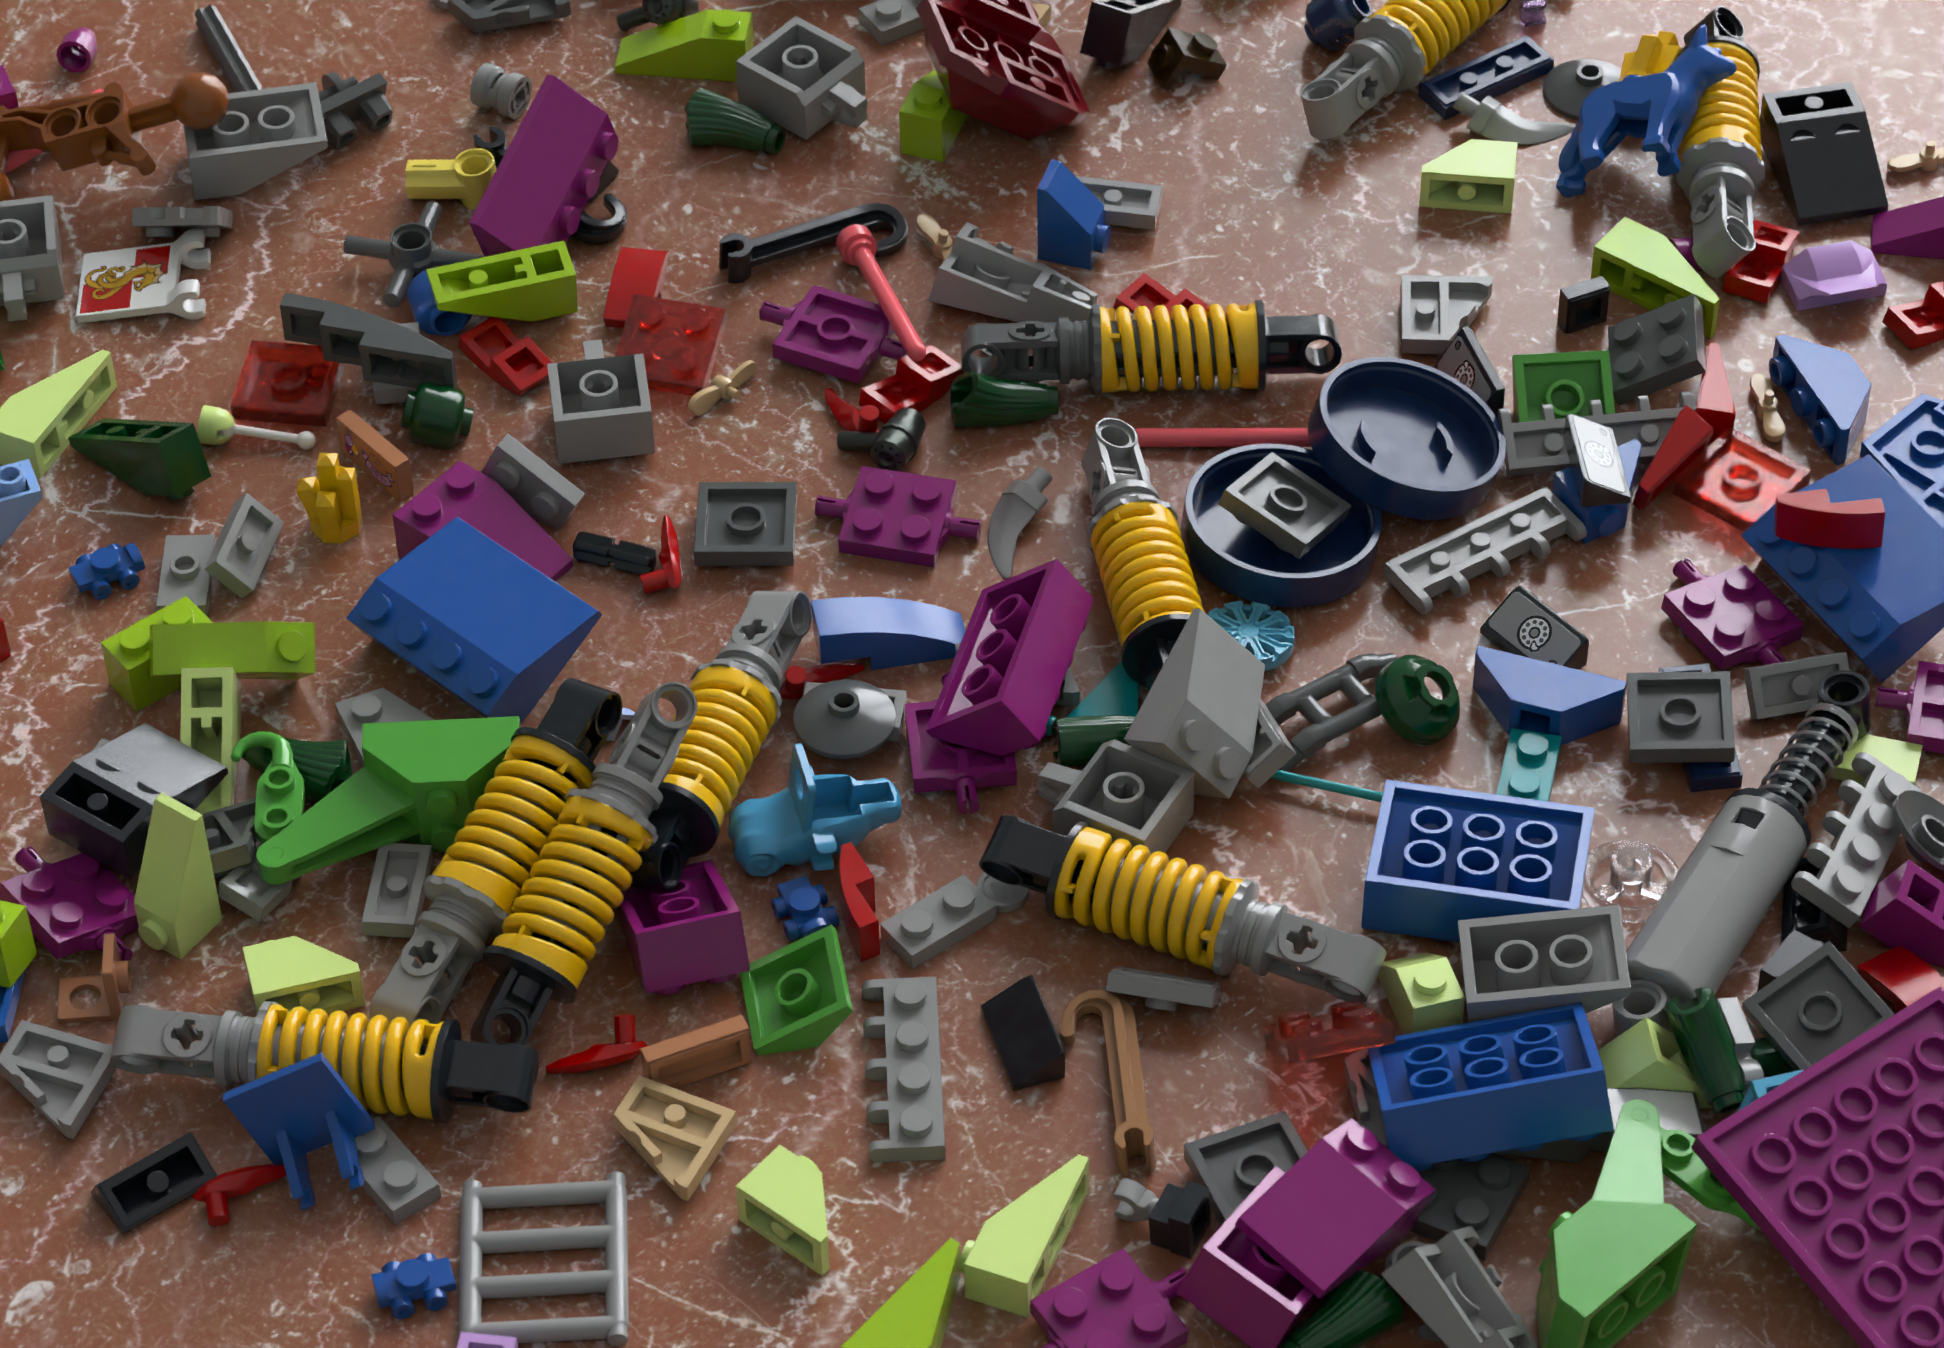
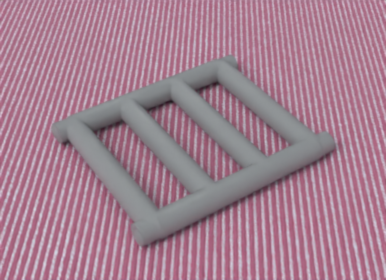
(610, 1281)

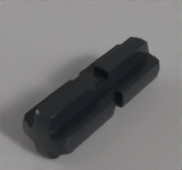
(603, 551)

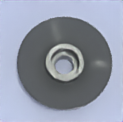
(1574, 81)
(844, 719)
(1922, 825)

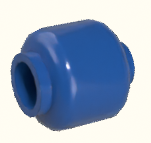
(426, 313)

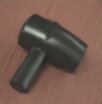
(657, 12)
(893, 444)

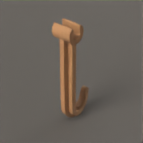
(1132, 1132)

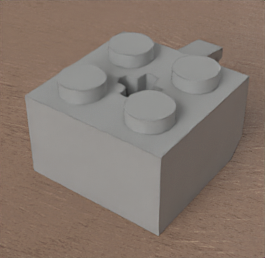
(803, 79)
(29, 254)
(600, 406)
(1122, 795)

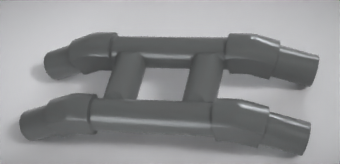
(1324, 726)

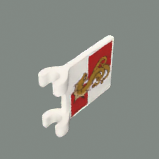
(143, 281)

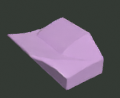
(1832, 275)

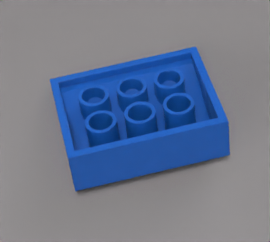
(1872, 599)
(475, 620)
(1470, 857)
(1491, 1086)

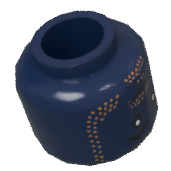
(1334, 21)

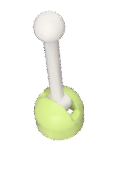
(218, 427)

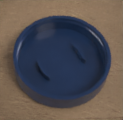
(1406, 438)
(1250, 563)

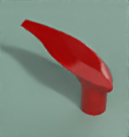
(850, 416)
(670, 560)
(797, 676)
(604, 1054)
(232, 1184)

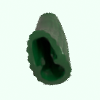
(725, 122)
(992, 401)
(1083, 736)
(320, 763)
(1707, 1049)
(1349, 1315)

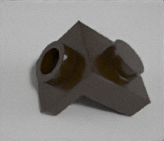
(1185, 52)

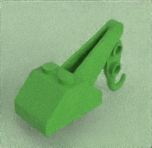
(412, 787)
(1625, 1246)

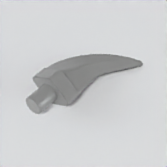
(1502, 124)
(1011, 514)

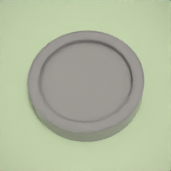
(1003, 895)

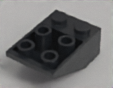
(1822, 153)
(109, 794)

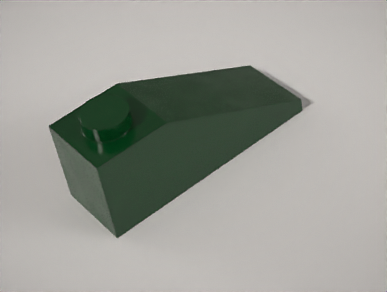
(147, 454)

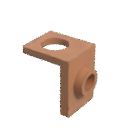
(111, 985)

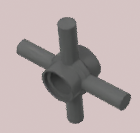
(408, 252)

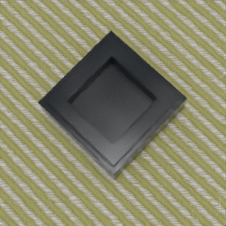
(1583, 304)

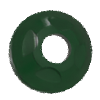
(1409, 705)

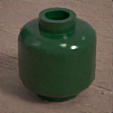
(436, 415)

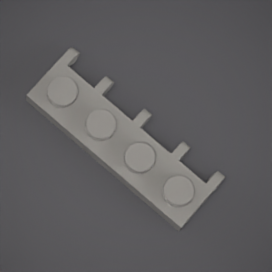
(1541, 447)
(1482, 547)
(1860, 843)
(909, 1067)

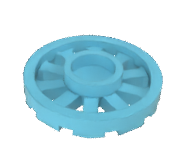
(1270, 635)

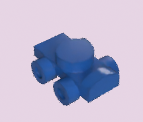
(105, 565)
(804, 907)
(411, 1280)

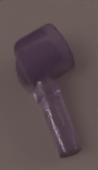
(1532, 12)

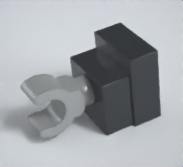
(1175, 1218)

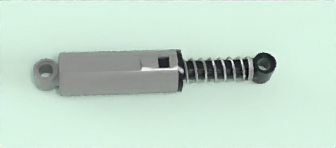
(1740, 862)

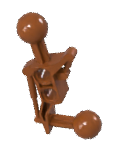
(107, 125)

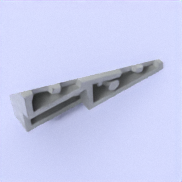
(1006, 286)
(1457, 1294)

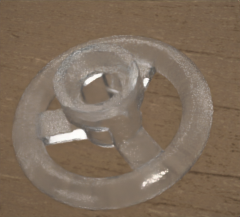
(1630, 875)

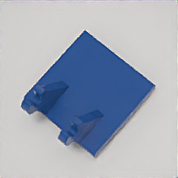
(299, 1113)

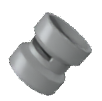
(503, 91)

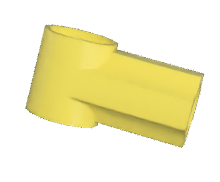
(455, 178)

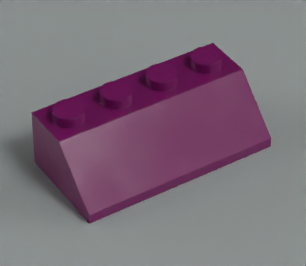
(545, 172)
(1012, 661)

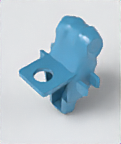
(809, 818)

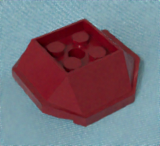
(1001, 65)

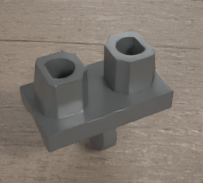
(348, 101)

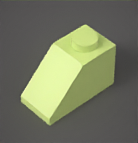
(1471, 177)
(302, 975)
(1422, 992)
(1648, 1059)
(787, 1206)

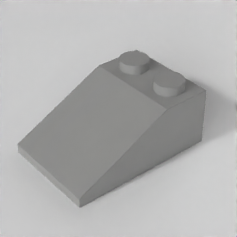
(256, 140)
(1203, 707)
(1543, 961)

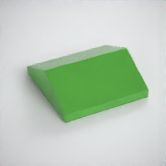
(1561, 380)
(797, 994)

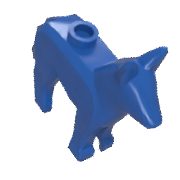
(1642, 107)

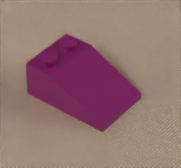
(486, 507)
(684, 931)
(1337, 1208)
(1245, 1285)

